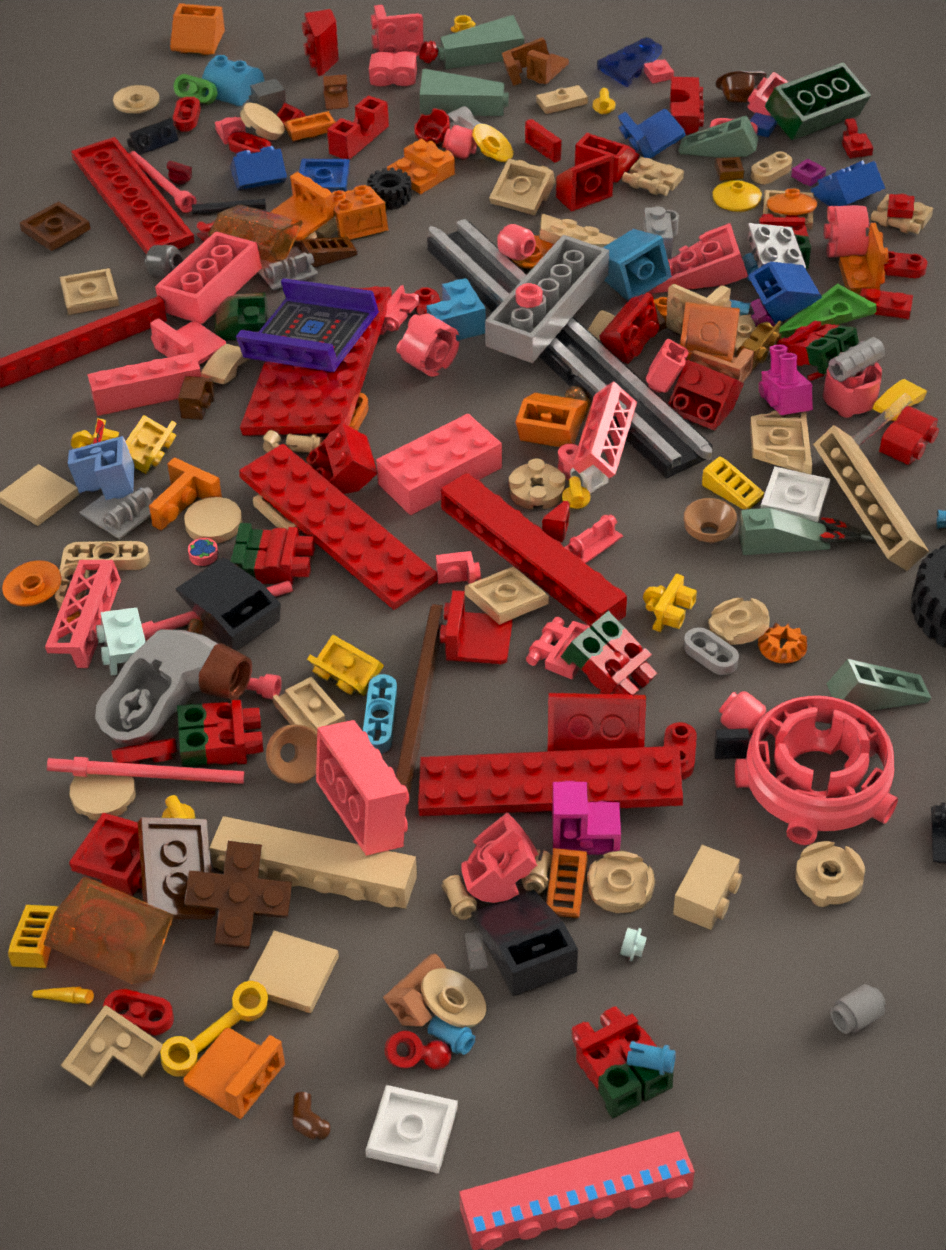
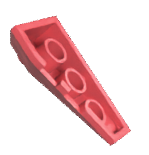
(707, 263)

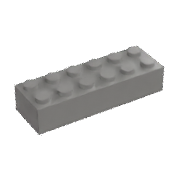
(567, 279)

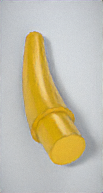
(67, 994)

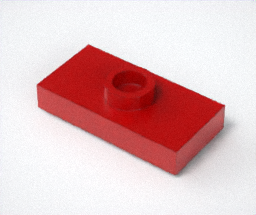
(543, 140)

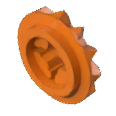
(793, 649)

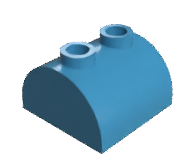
(232, 79)

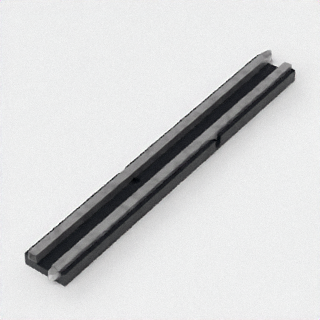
(575, 353)

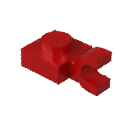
(855, 144)

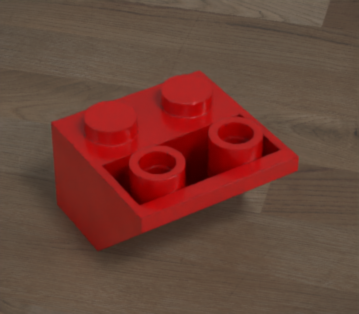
(321, 40)
(593, 147)
(631, 328)
(704, 395)
(344, 459)

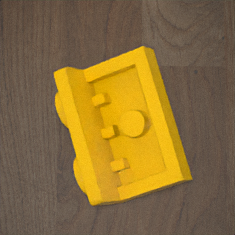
(148, 441)
(346, 665)

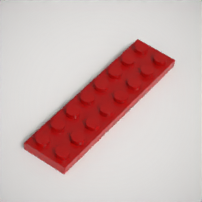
(131, 195)
(339, 526)
(526, 779)

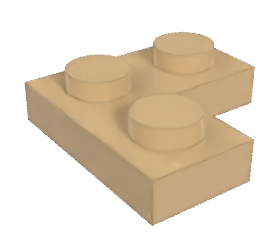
(111, 1038)

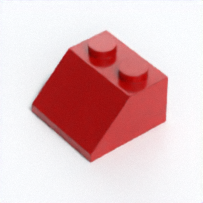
(586, 183)

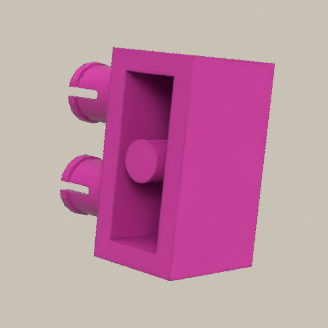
(783, 385)

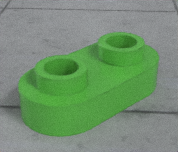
(197, 88)

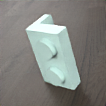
(121, 636)

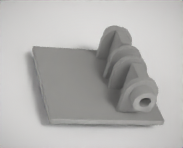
(774, 244)
(295, 267)
(121, 514)

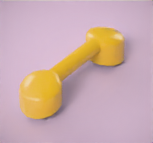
(180, 1053)

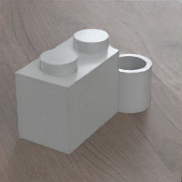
(662, 223)

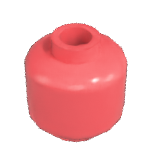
(460, 142)
(516, 242)
(742, 711)

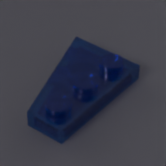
(630, 60)

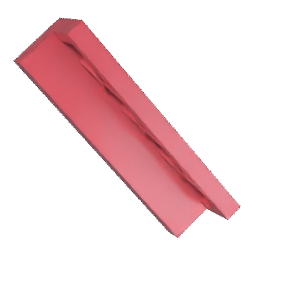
(599, 424)
(101, 595)

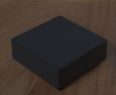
(731, 743)

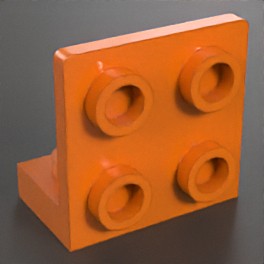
(359, 212)
(866, 270)
(236, 1071)

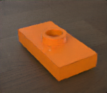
(309, 126)

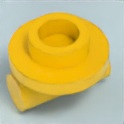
(604, 104)
(576, 494)
(177, 809)

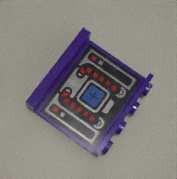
(311, 326)

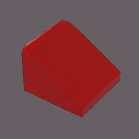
(289, 112)
(557, 521)

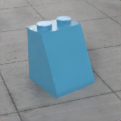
(637, 263)

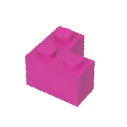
(582, 823)

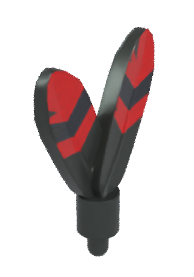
(844, 532)

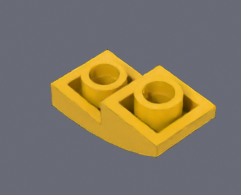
(895, 392)

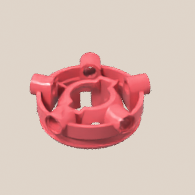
(790, 793)

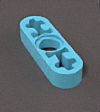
(376, 703)

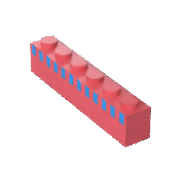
(576, 1191)

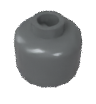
(162, 260)

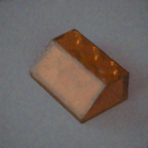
(271, 231)
(109, 931)

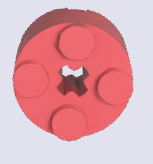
(846, 231)
(428, 344)
(854, 394)

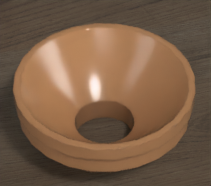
(713, 514)
(303, 764)

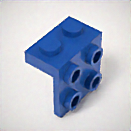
(652, 134)

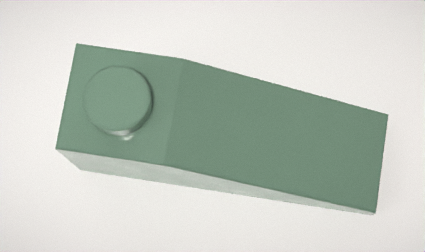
(724, 140)
(778, 532)
(876, 686)

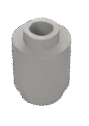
(858, 1009)

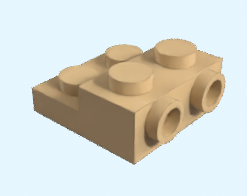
(522, 186)

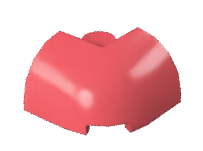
(498, 861)

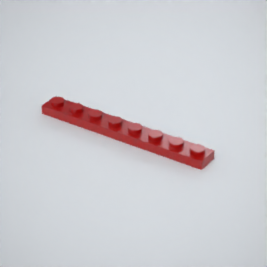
(80, 341)

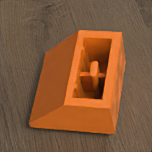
(197, 29)
(550, 419)

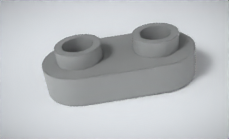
(714, 652)

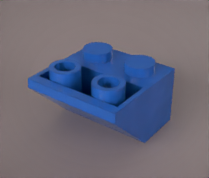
(258, 168)
(849, 184)
(784, 289)

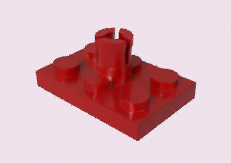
(595, 721)

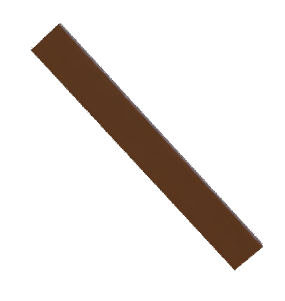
(420, 698)

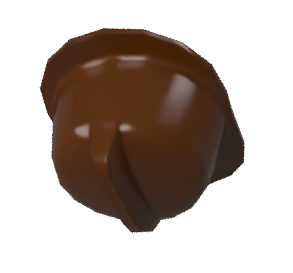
(739, 84)

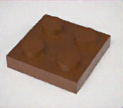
(55, 226)

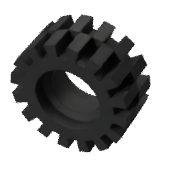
(391, 186)

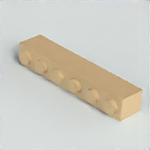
(871, 498)
(321, 863)

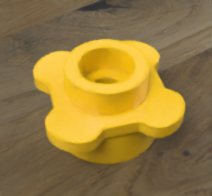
(461, 23)

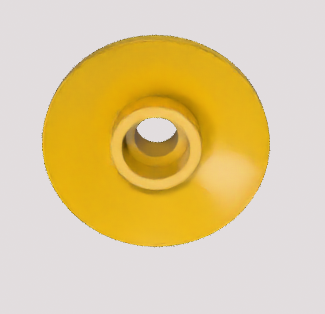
(492, 143)
(737, 196)

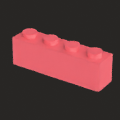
(141, 383)

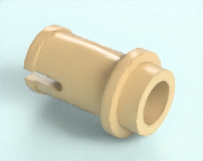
(303, 443)
(537, 879)
(461, 902)

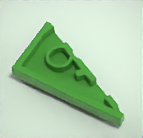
(835, 307)

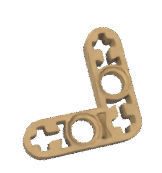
(86, 549)

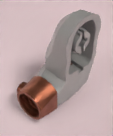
(164, 676)

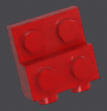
(111, 854)

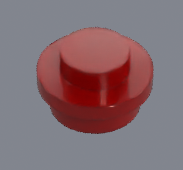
(428, 52)

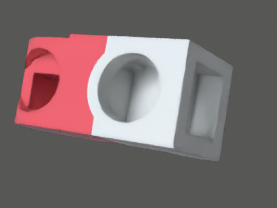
(590, 478)

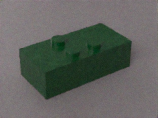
(817, 101)

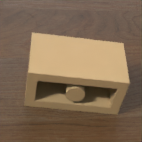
(707, 886)

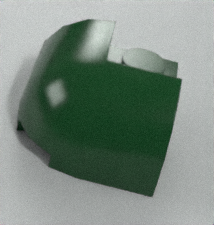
(240, 313)

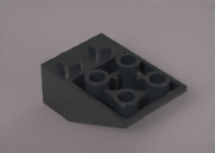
(231, 603)
(527, 941)

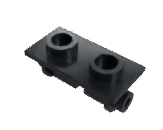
(153, 136)

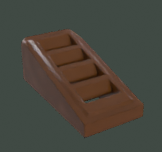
(328, 249)

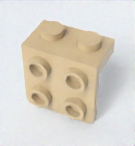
(679, 296)

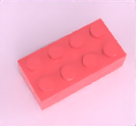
(209, 277)
(424, 466)
(361, 787)

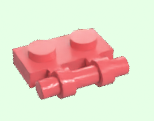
(542, 649)

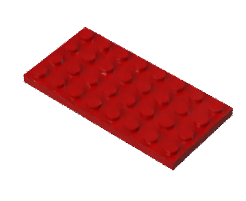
(310, 399)

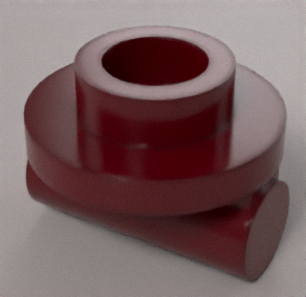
(179, 172)

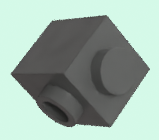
(268, 94)

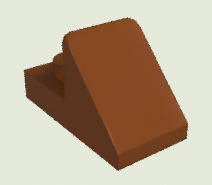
(335, 91)

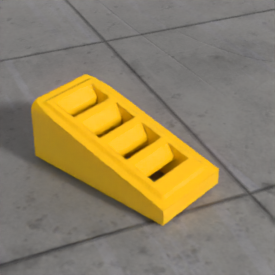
(720, 471)
(31, 956)

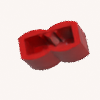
(909, 435)

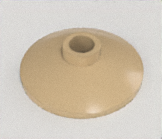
(136, 99)
(453, 998)

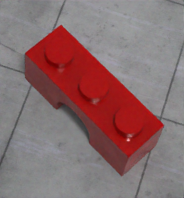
(687, 103)
(349, 137)

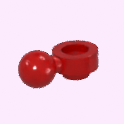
(435, 1053)

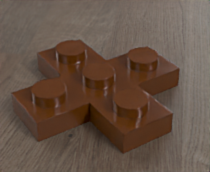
(238, 894)

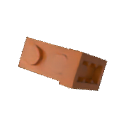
(186, 485)

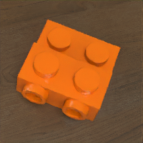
(425, 165)
(710, 330)

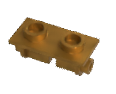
(761, 340)

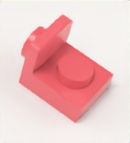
(228, 126)
(457, 568)

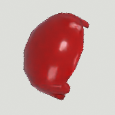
(432, 126)

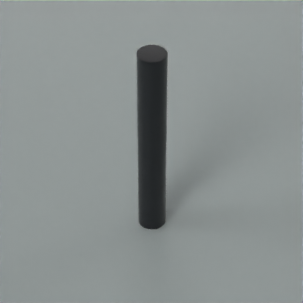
(222, 206)

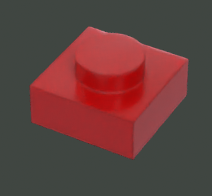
(900, 206)

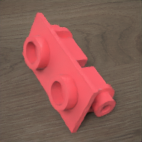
(398, 307)
(595, 540)

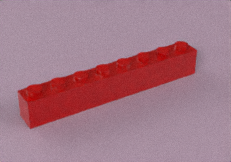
(532, 550)

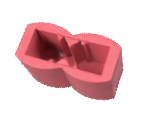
(393, 69)
(666, 366)

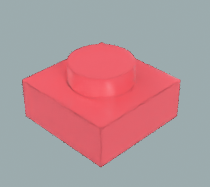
(658, 71)

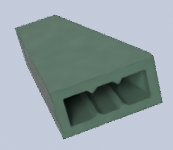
(480, 43)
(453, 91)

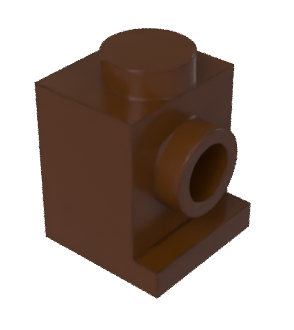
(195, 397)

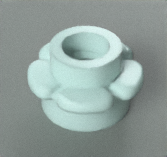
(633, 943)

